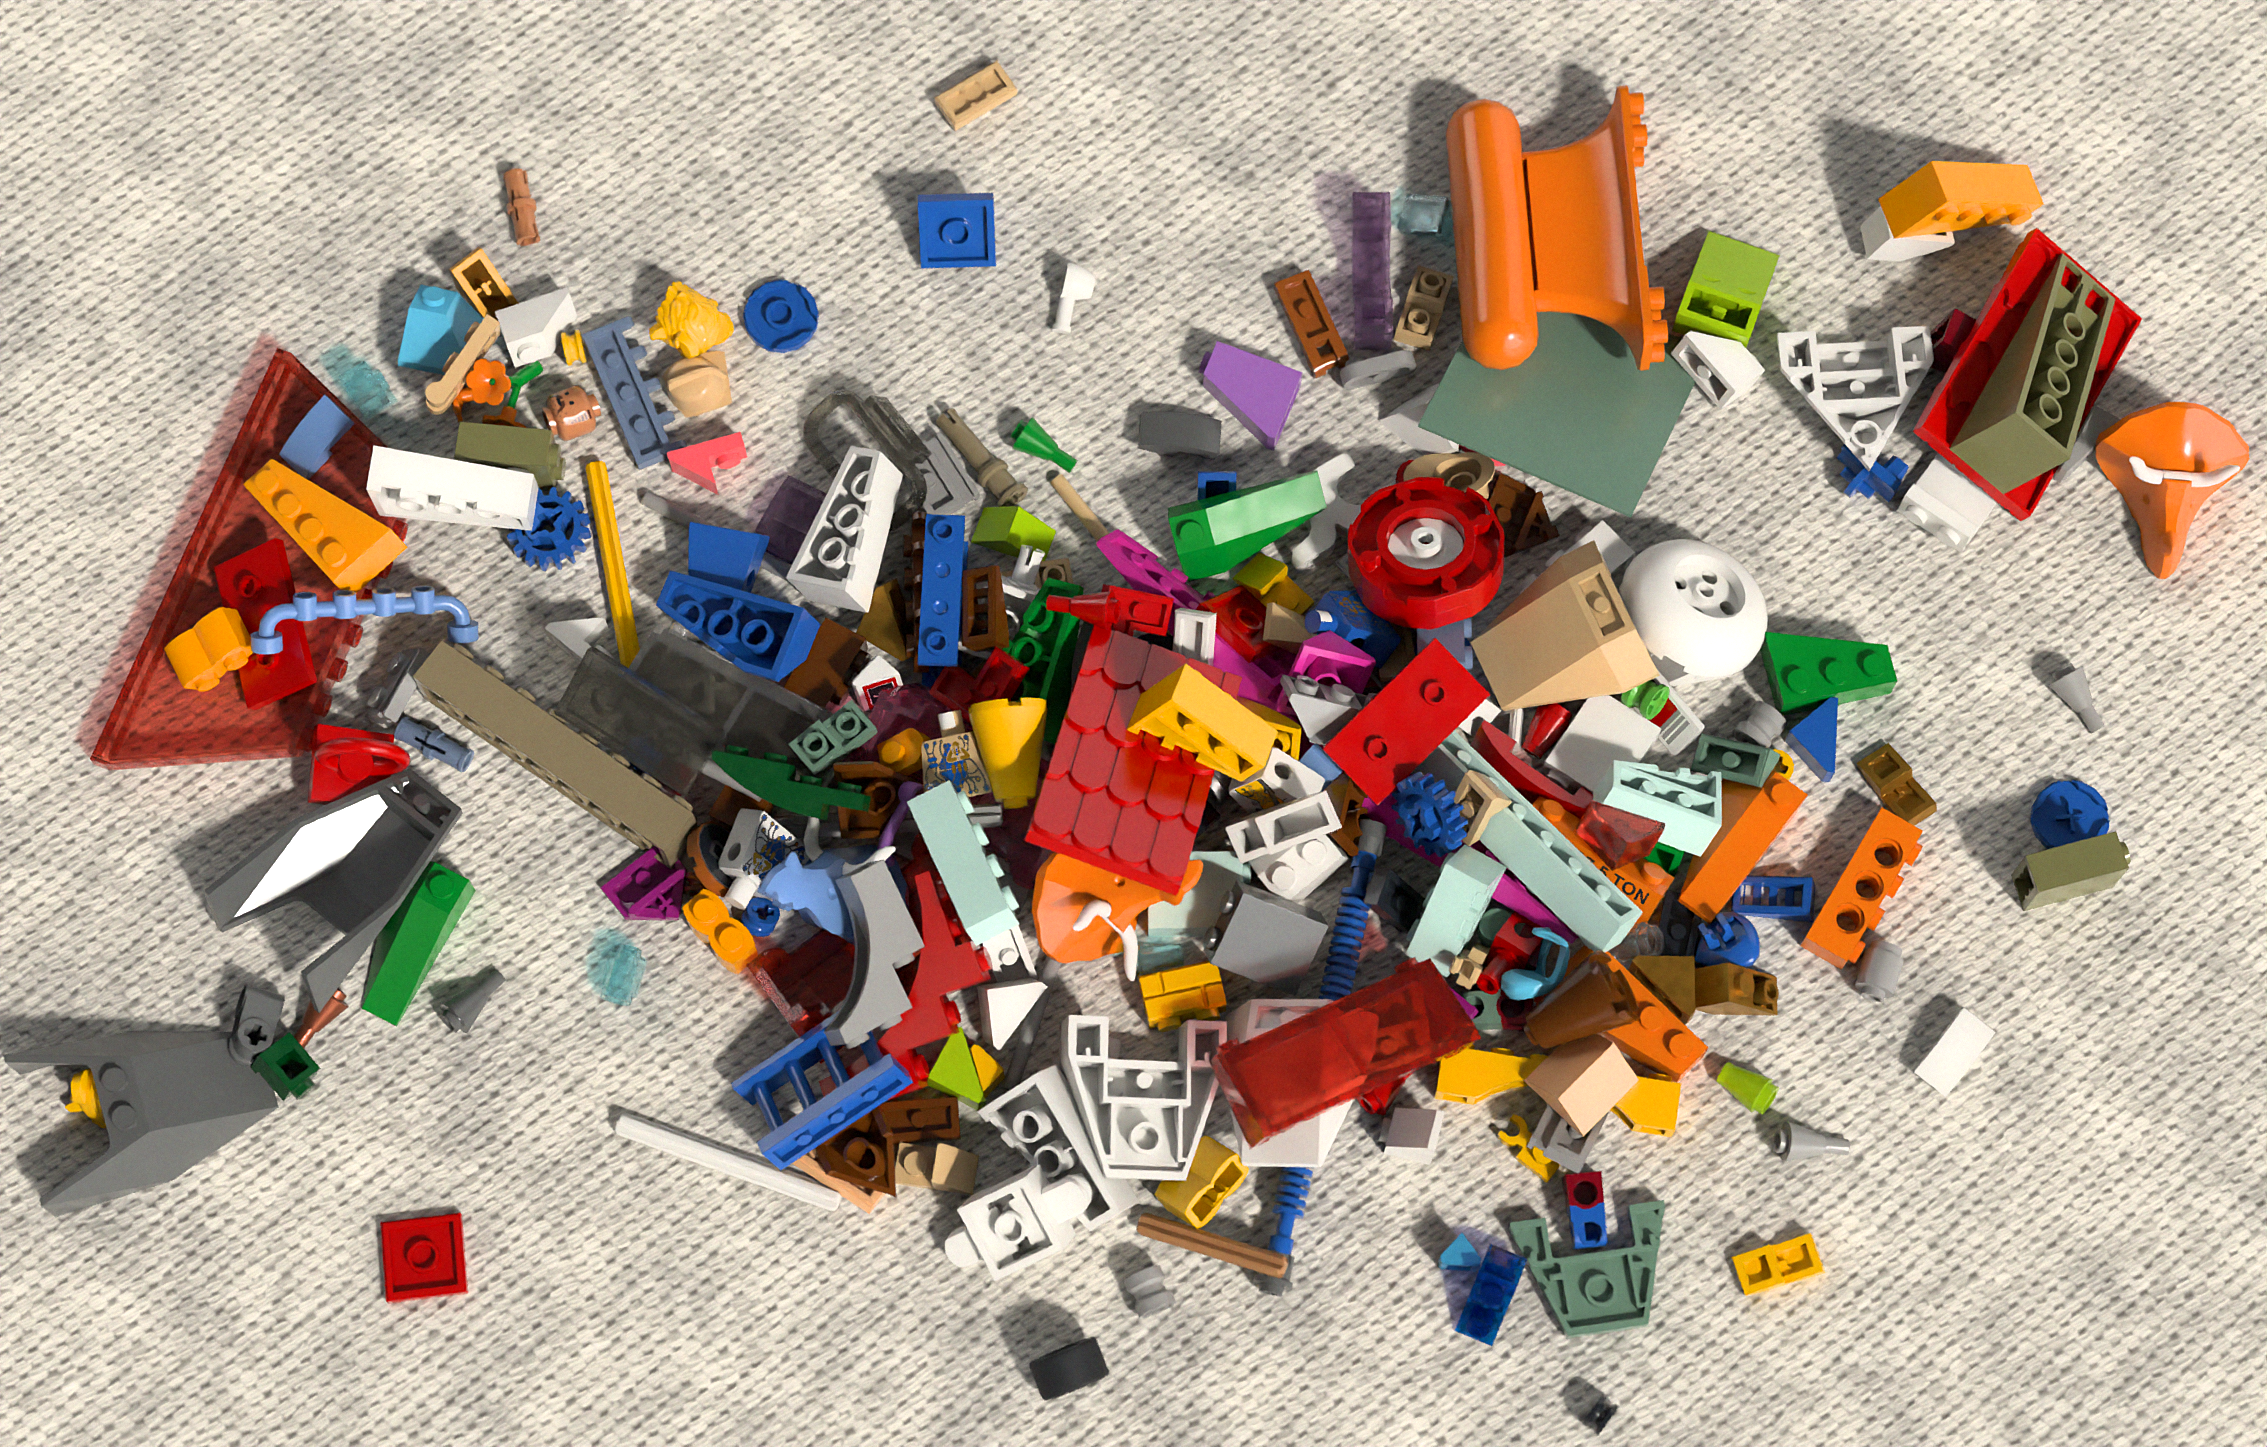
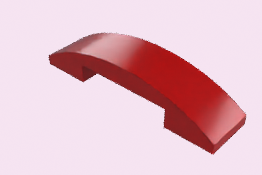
(1497, 749)

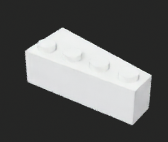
(849, 533)
(1049, 1131)

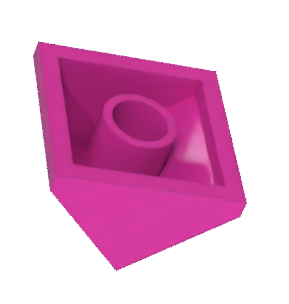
(1329, 662)

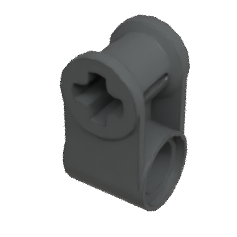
(255, 1020)

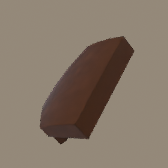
(1520, 515)

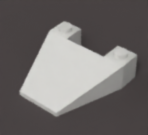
(1141, 1112)

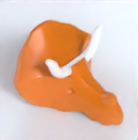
(2165, 469)
(1093, 912)

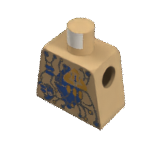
(954, 758)

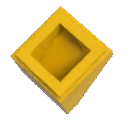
(987, 1069)

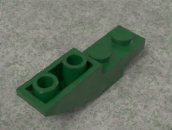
(774, 782)

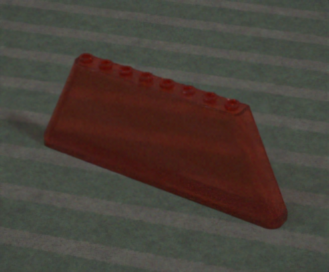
(177, 726)

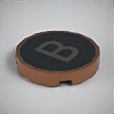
(706, 846)

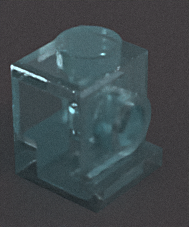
(367, 390)

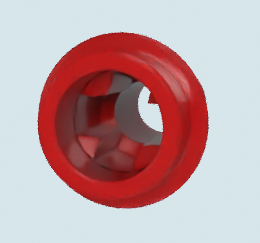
(1546, 728)

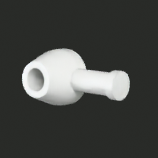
(1077, 286)

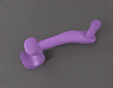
(906, 792)

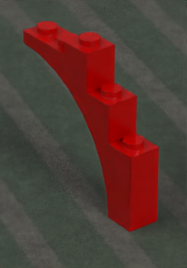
(942, 969)

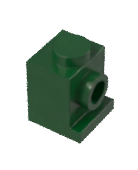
(291, 1056)

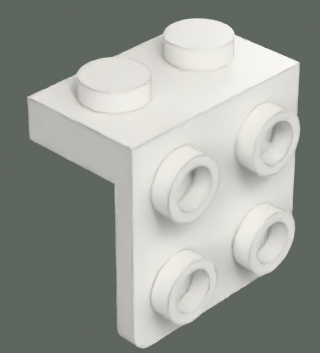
(1947, 504)

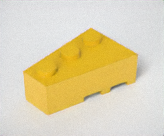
(1205, 721)

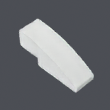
(1283, 826)

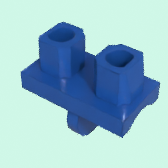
(1880, 479)

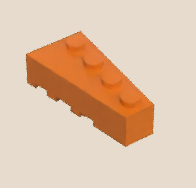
(1657, 1037)

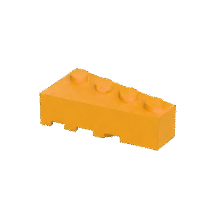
(1960, 198)
(333, 533)

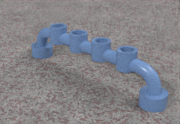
(345, 606)

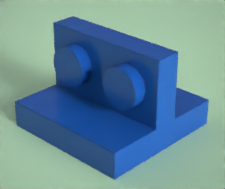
(957, 230)

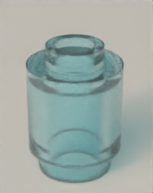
(622, 975)

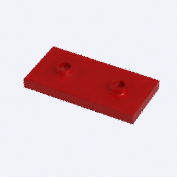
(253, 586)
(1405, 721)

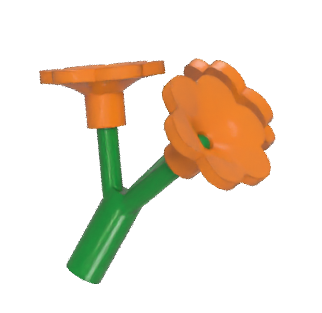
(489, 384)

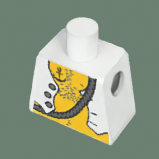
(1276, 783)

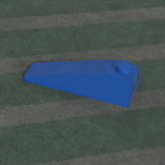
(745, 628)

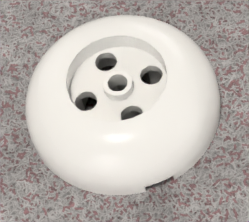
(1707, 626)

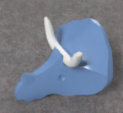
(813, 886)

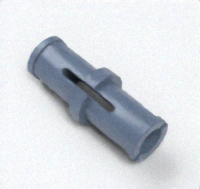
(434, 744)

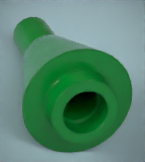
(1035, 441)

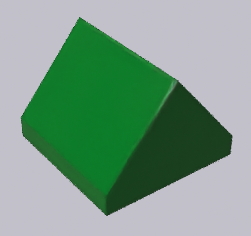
(1666, 857)

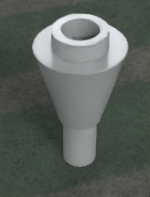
(2074, 690)
(1798, 1142)

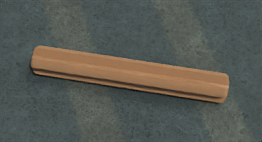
(1212, 1245)

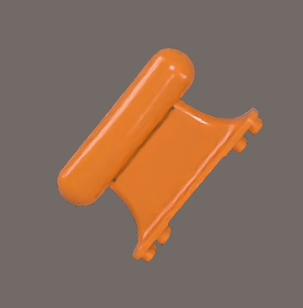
(1549, 232)

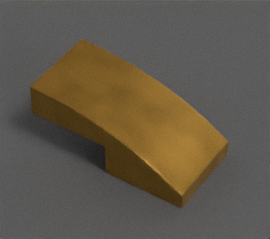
(1895, 785)

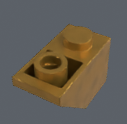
(1735, 991)

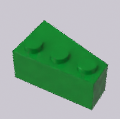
(1812, 669)

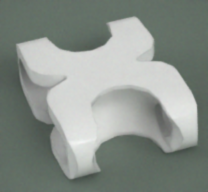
(1332, 520)

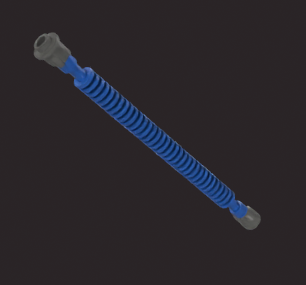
(1337, 985)

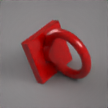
(350, 761)

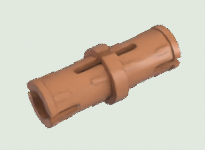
(521, 207)

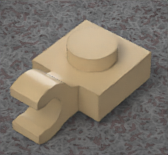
(1469, 965)

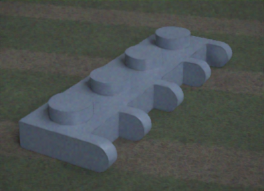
(629, 393)

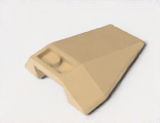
(1564, 638)

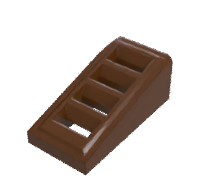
(995, 608)

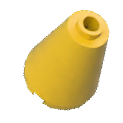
(1010, 746)

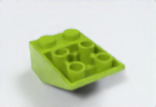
(1726, 289)

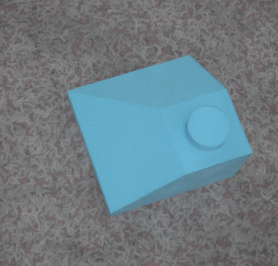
(435, 329)

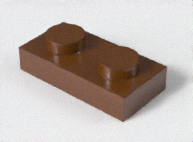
(923, 1120)

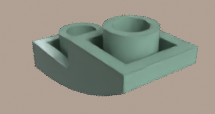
(834, 739)

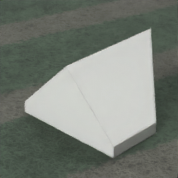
(1404, 424)

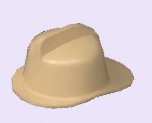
(698, 383)
(1457, 470)

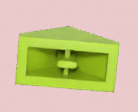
(1009, 528)
(956, 1074)

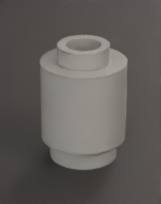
(1879, 971)

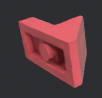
(697, 460)

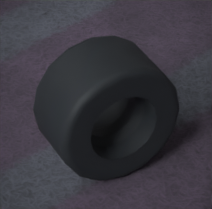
(1069, 1368)

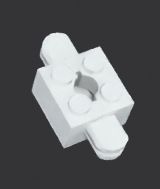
(1018, 1221)

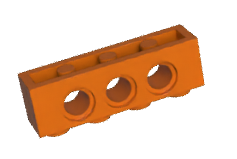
(1885, 834)

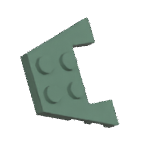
(1596, 1289)

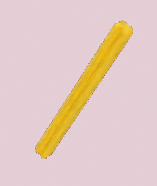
(612, 561)

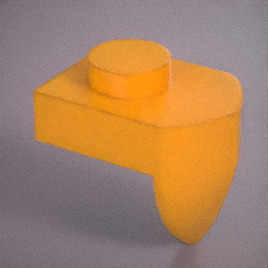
(903, 751)

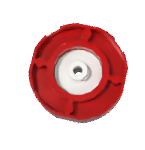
(1425, 553)

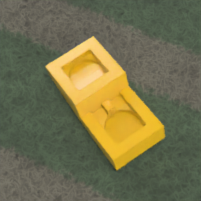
(1778, 1264)

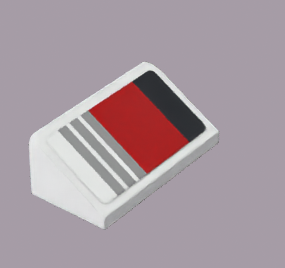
(1677, 721)

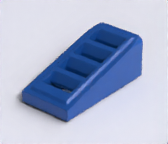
(1788, 911)

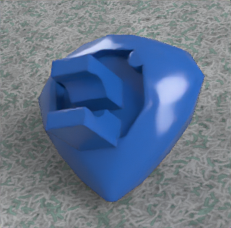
(1728, 940)

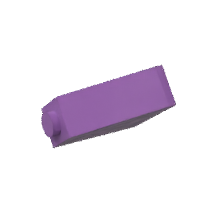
(1251, 389)

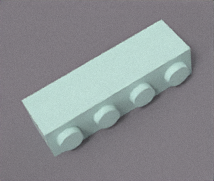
(963, 862)

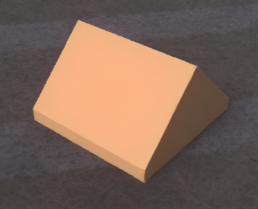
(1583, 1080)

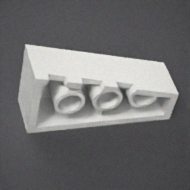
(450, 490)

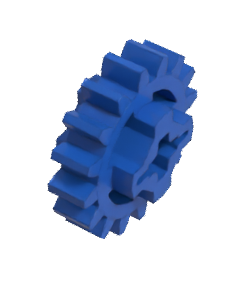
(562, 519)
(1429, 814)

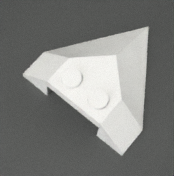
(1858, 384)

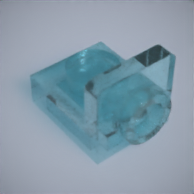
(1427, 217)

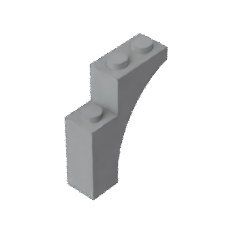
(883, 942)

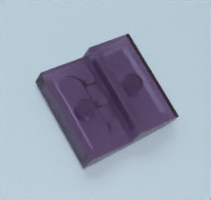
(790, 518)

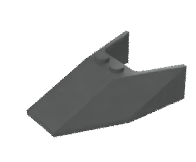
(344, 862)
(163, 1104)

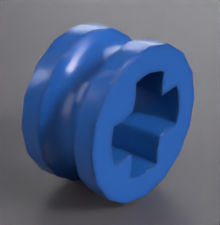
(764, 908)

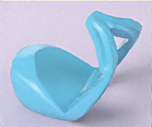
(1527, 984)

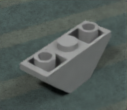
(1322, 707)

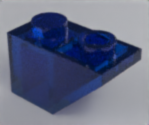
(1491, 1294)

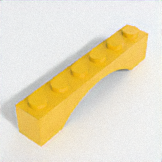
(1477, 1074)

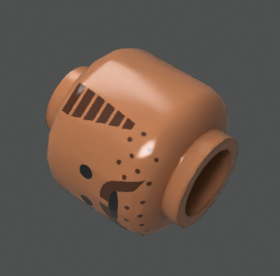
(571, 413)

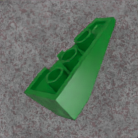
(1232, 526)
(1047, 647)
(413, 940)

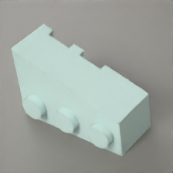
(1683, 801)
(1454, 907)

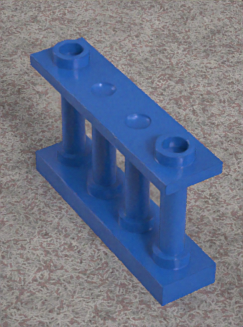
(942, 594)
(831, 1113)

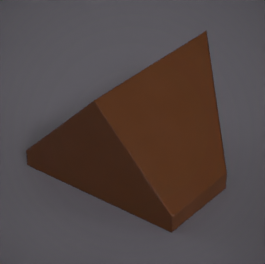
(877, 782)
(1347, 803)
(862, 1153)

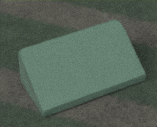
(1734, 760)

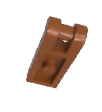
(1311, 322)

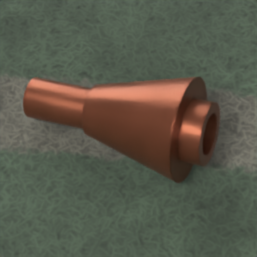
(315, 1022)

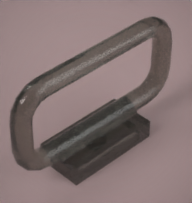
(888, 430)

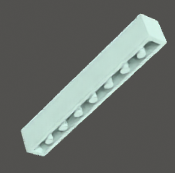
(1541, 854)

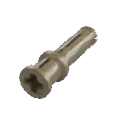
(991, 472)

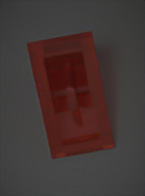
(1618, 834)

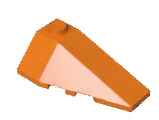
(1750, 825)

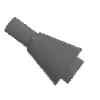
(465, 1007)

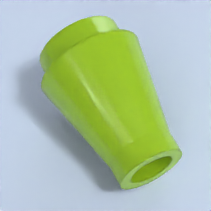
(1748, 1087)

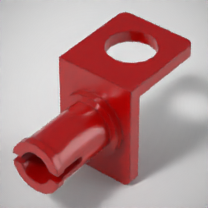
(1507, 953)

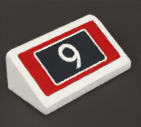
(872, 679)

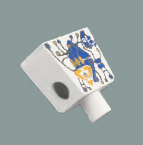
(752, 850)

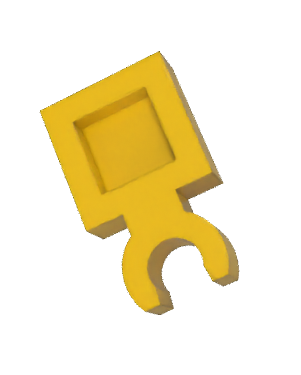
(1530, 1158)

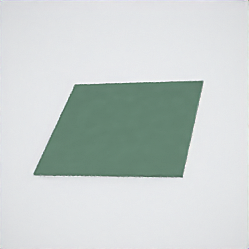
(1569, 411)

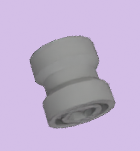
(1760, 726)
(1149, 1292)

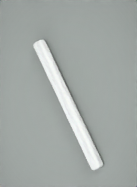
(727, 1161)

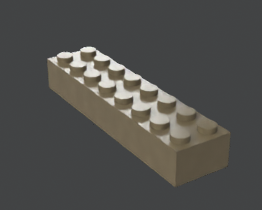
(555, 752)

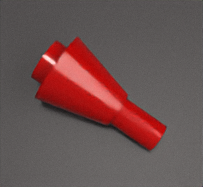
(1096, 608)
(1382, 1098)

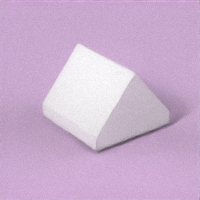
(1511, 724)

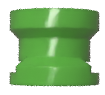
(1647, 698)

